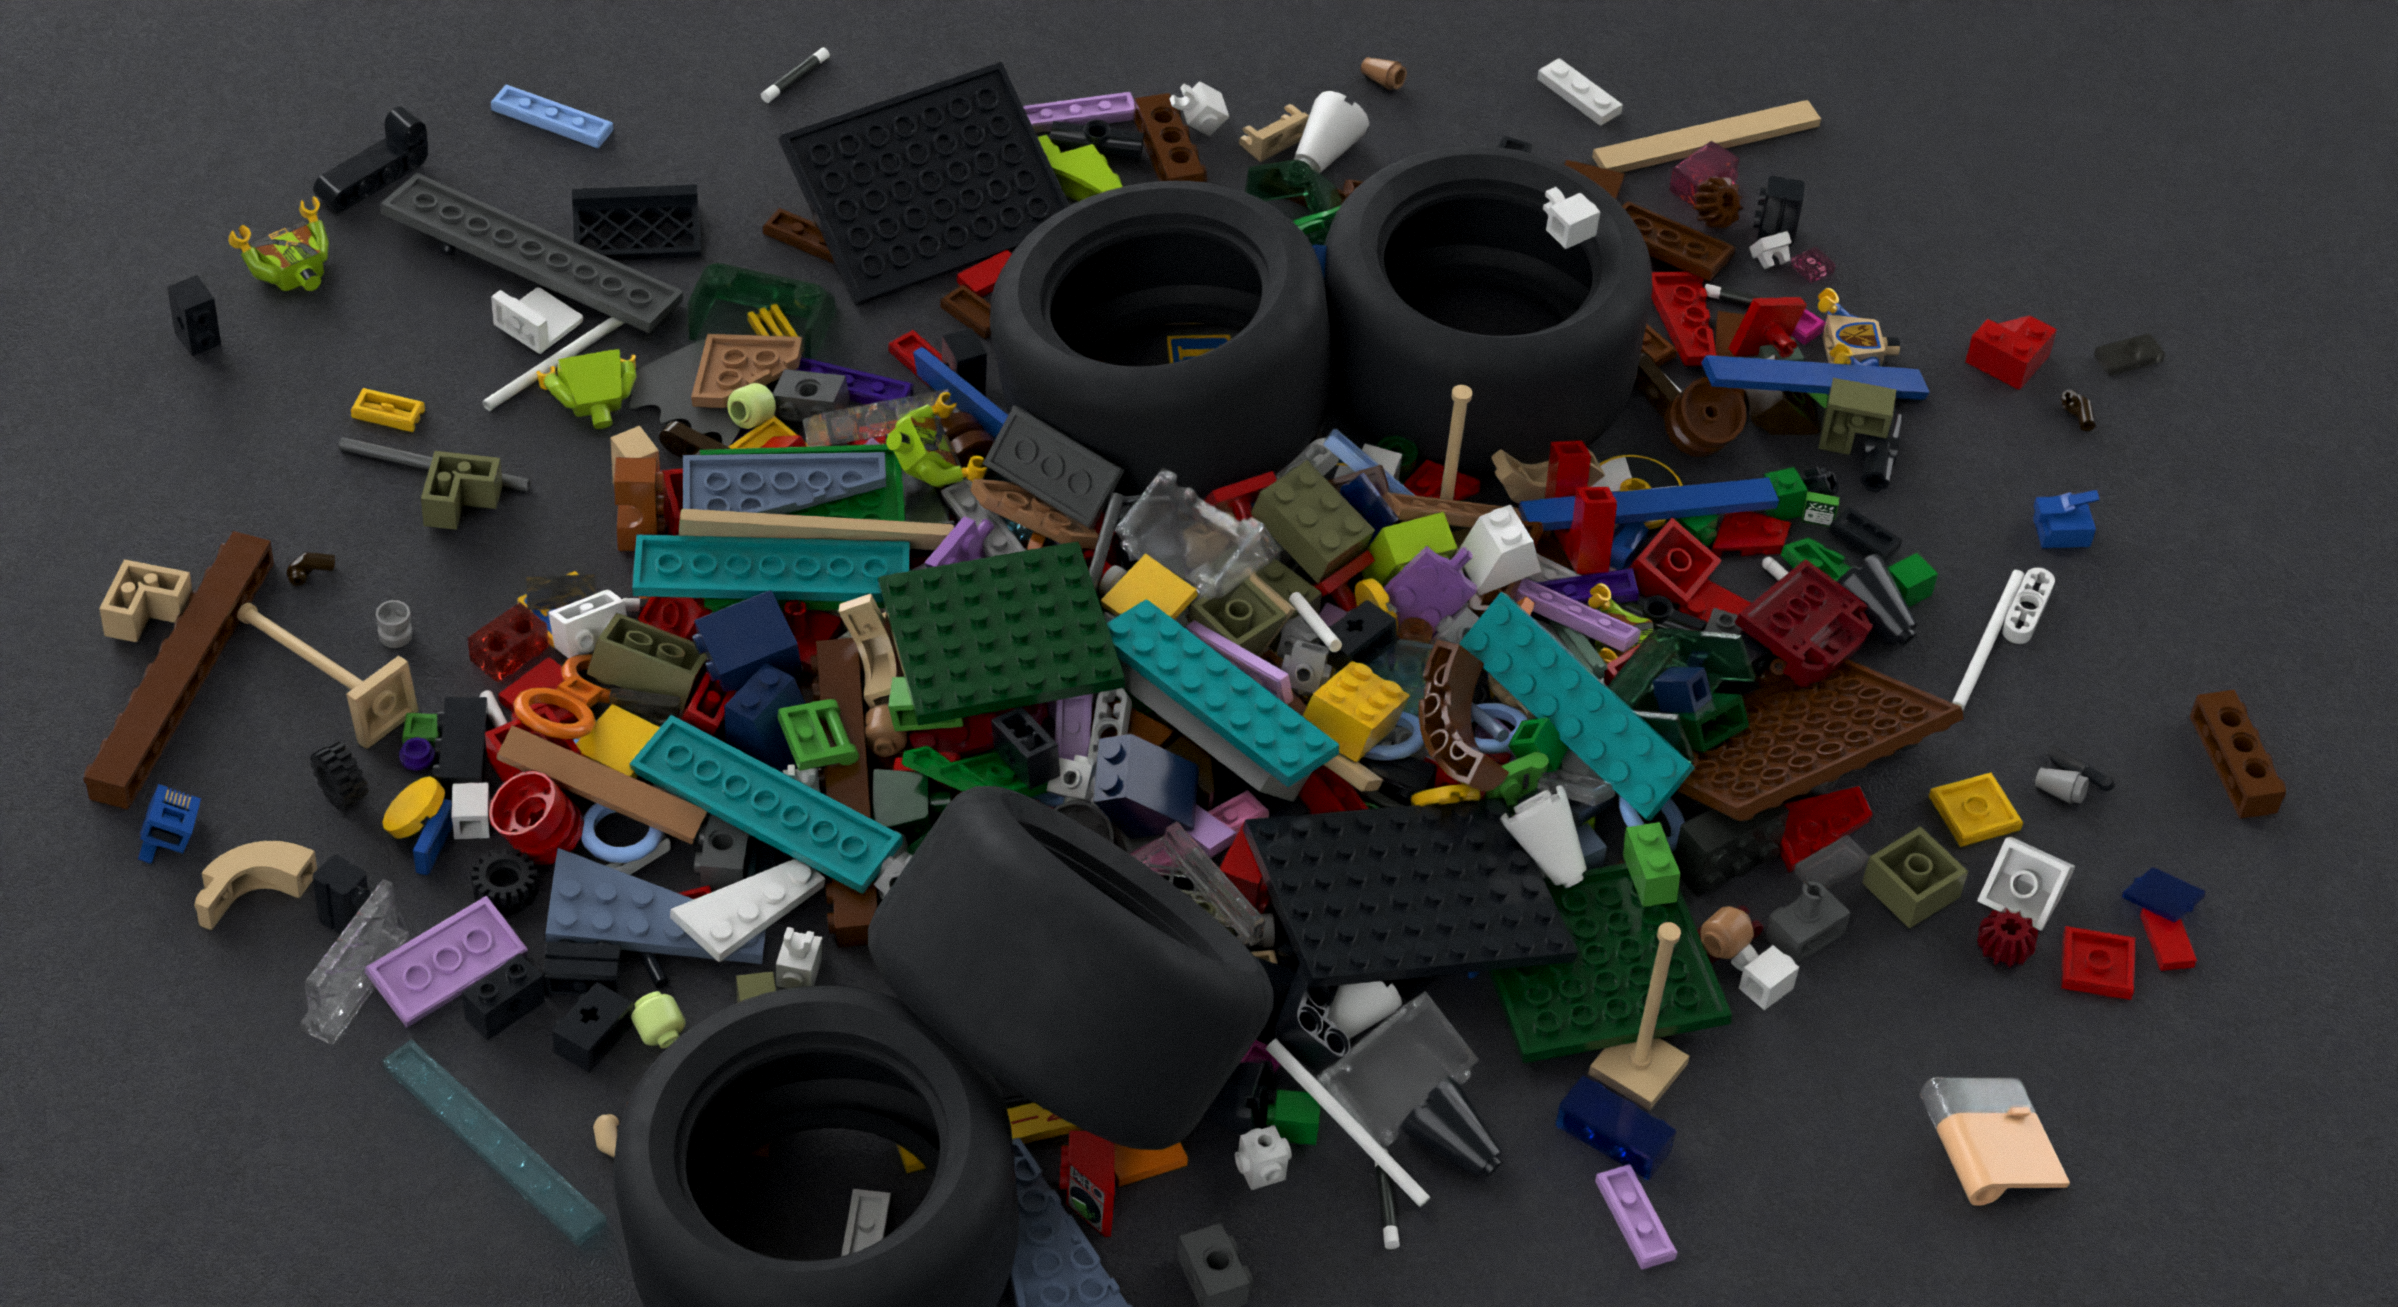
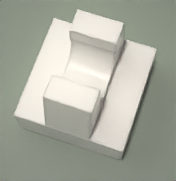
(1772, 245)

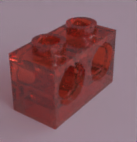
(508, 642)

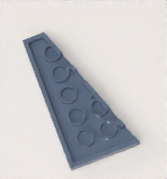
(778, 480)
(608, 905)
(1053, 1255)

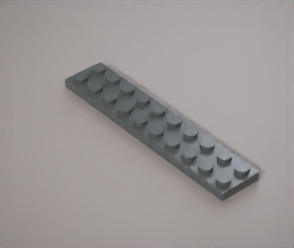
(532, 252)

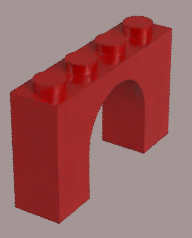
(1592, 528)

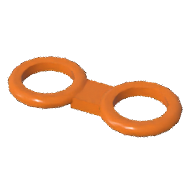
(572, 694)

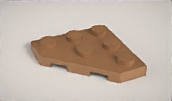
(741, 360)
(1031, 512)

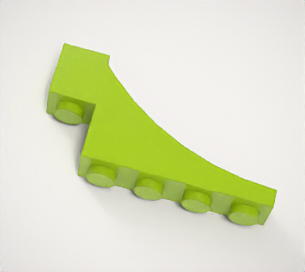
(1080, 170)

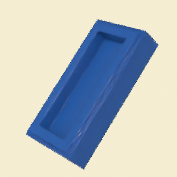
(433, 838)

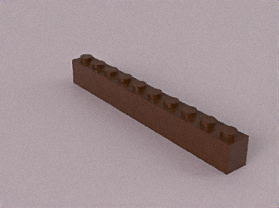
(178, 671)
(841, 680)

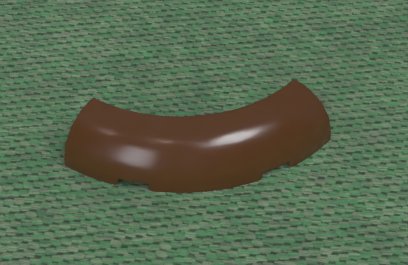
(1446, 717)

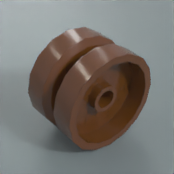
(1704, 418)
(967, 437)

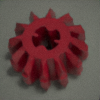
(2007, 937)

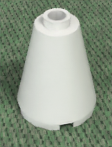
(1330, 130)
(1549, 836)
(1362, 1006)

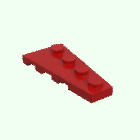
(1683, 310)

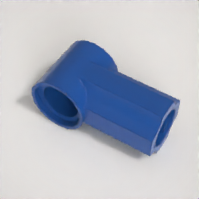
(1626, 541)

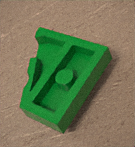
(1824, 559)

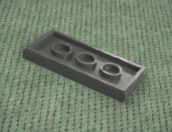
(1053, 467)

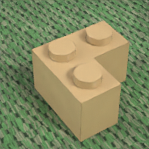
(140, 594)

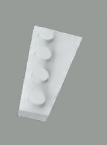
(744, 909)

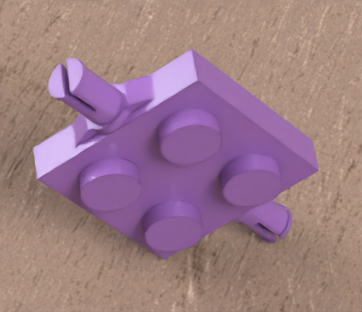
(962, 543)
(1431, 587)

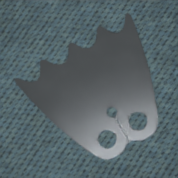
(670, 385)

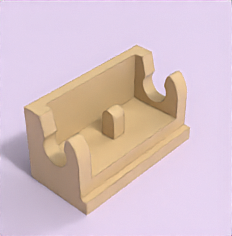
(1275, 136)

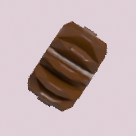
(1718, 202)

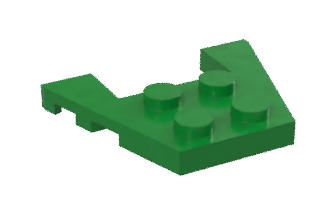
(968, 773)

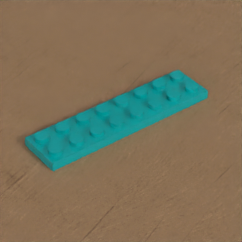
(755, 565)
(1220, 694)
(1578, 704)
(766, 803)

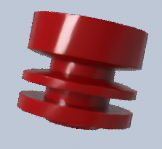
(536, 817)

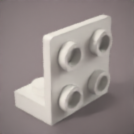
(535, 319)

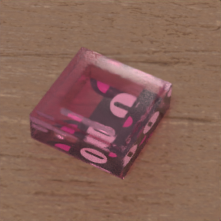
(1813, 264)

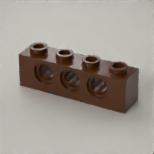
(1167, 140)
(2237, 754)

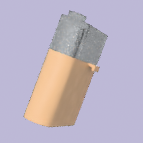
(1992, 1136)

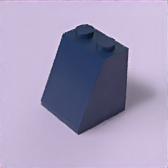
(744, 639)
(753, 719)
(1144, 786)

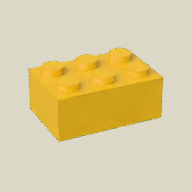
(1356, 709)

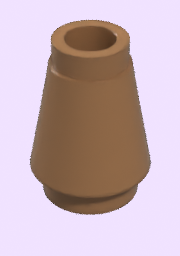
(1384, 72)

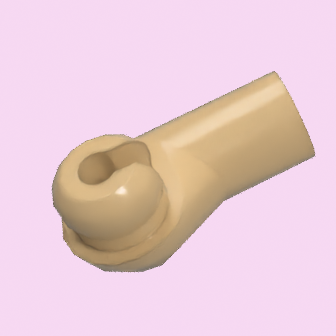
(606, 1133)

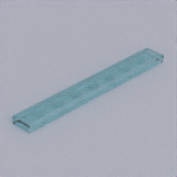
(495, 1142)

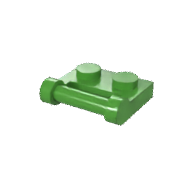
(808, 738)
(1511, 788)

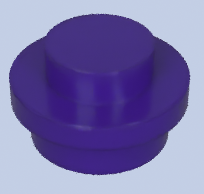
(417, 754)

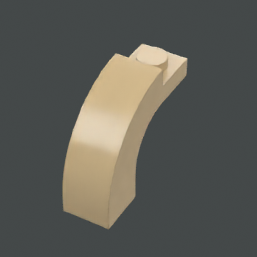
(1529, 481)
(875, 645)
(249, 868)

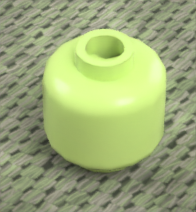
(751, 405)
(658, 1019)

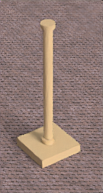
(1461, 396)
(374, 704)
(1650, 1065)

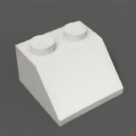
(1500, 551)
(2026, 881)

